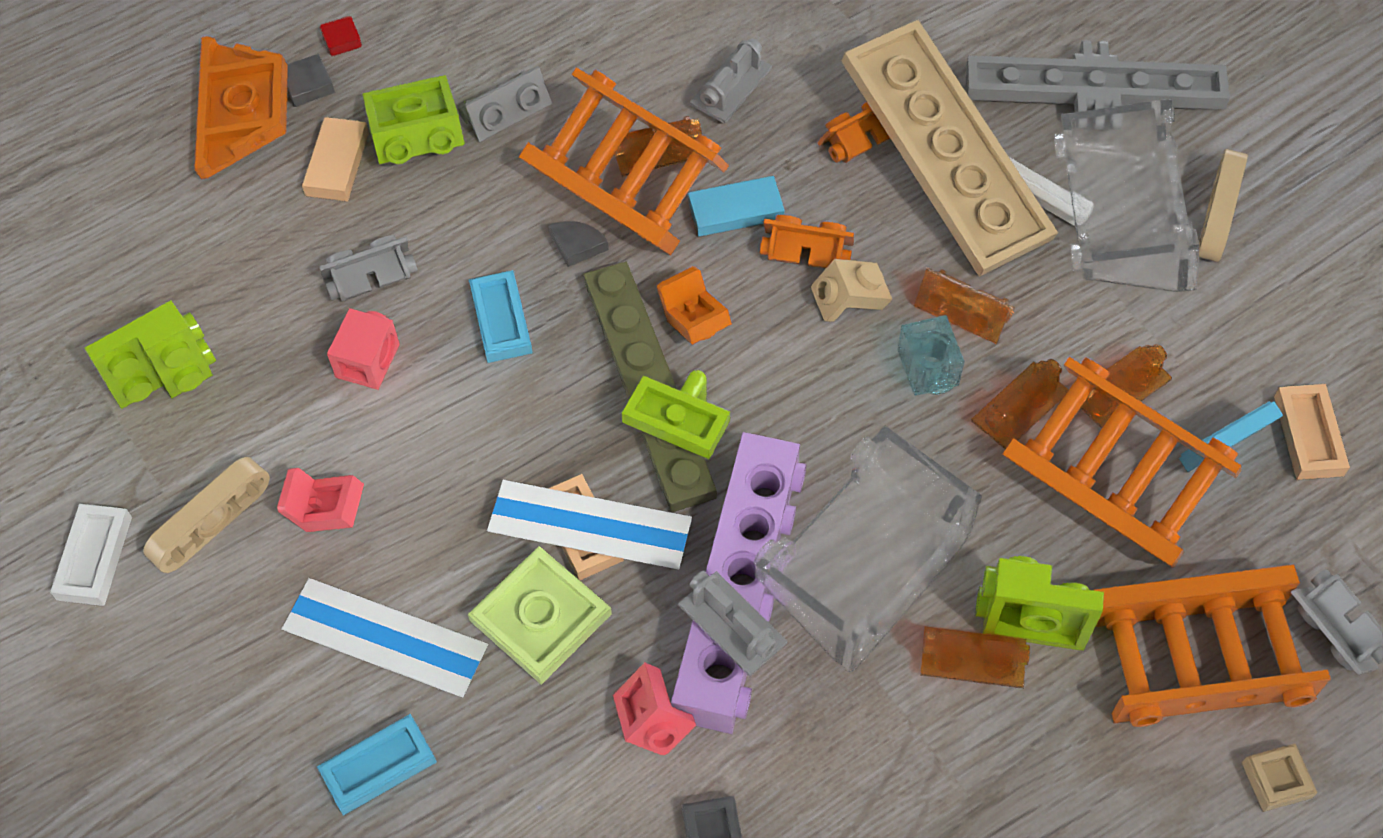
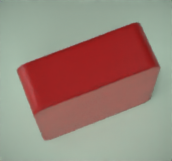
(341, 36)

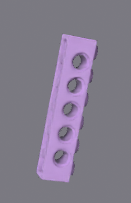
(758, 465)

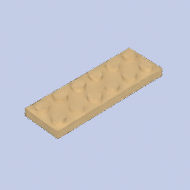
(949, 147)

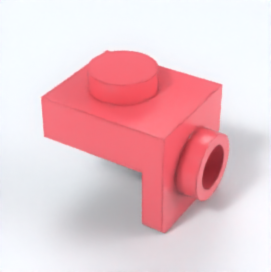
(320, 502)

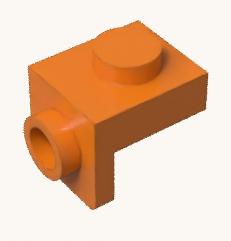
(691, 307)

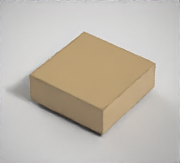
(1279, 777)

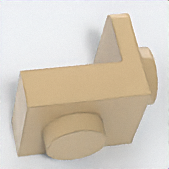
(850, 285)

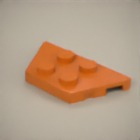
(238, 104)

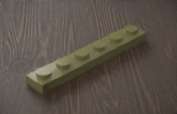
(638, 353)

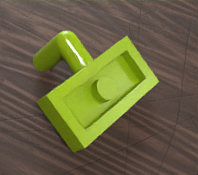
(678, 415)

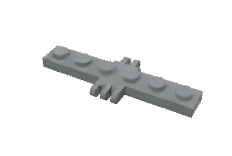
(1096, 81)

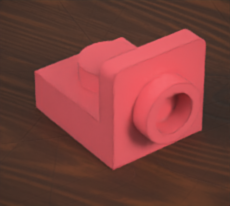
(648, 714)

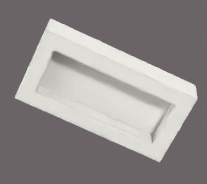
(91, 554)

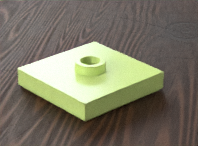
(540, 614)

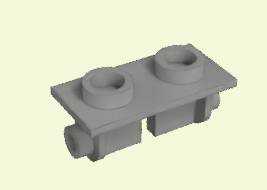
(732, 82)
(506, 104)
(350, 270)
(1327, 610)
(732, 622)

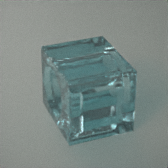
(935, 340)

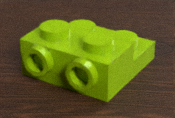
(413, 120)
(151, 354)
(1025, 605)

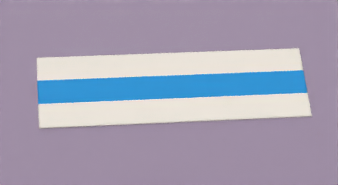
(590, 524)
(385, 637)

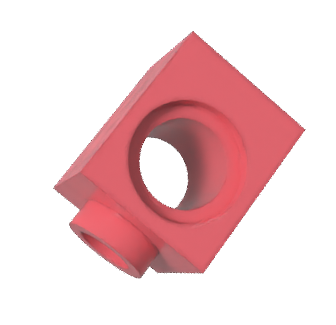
(363, 348)

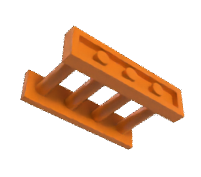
(621, 201)
(1119, 508)
(1218, 598)

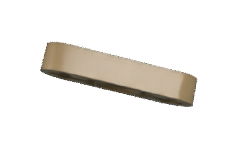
(1222, 205)
(206, 515)

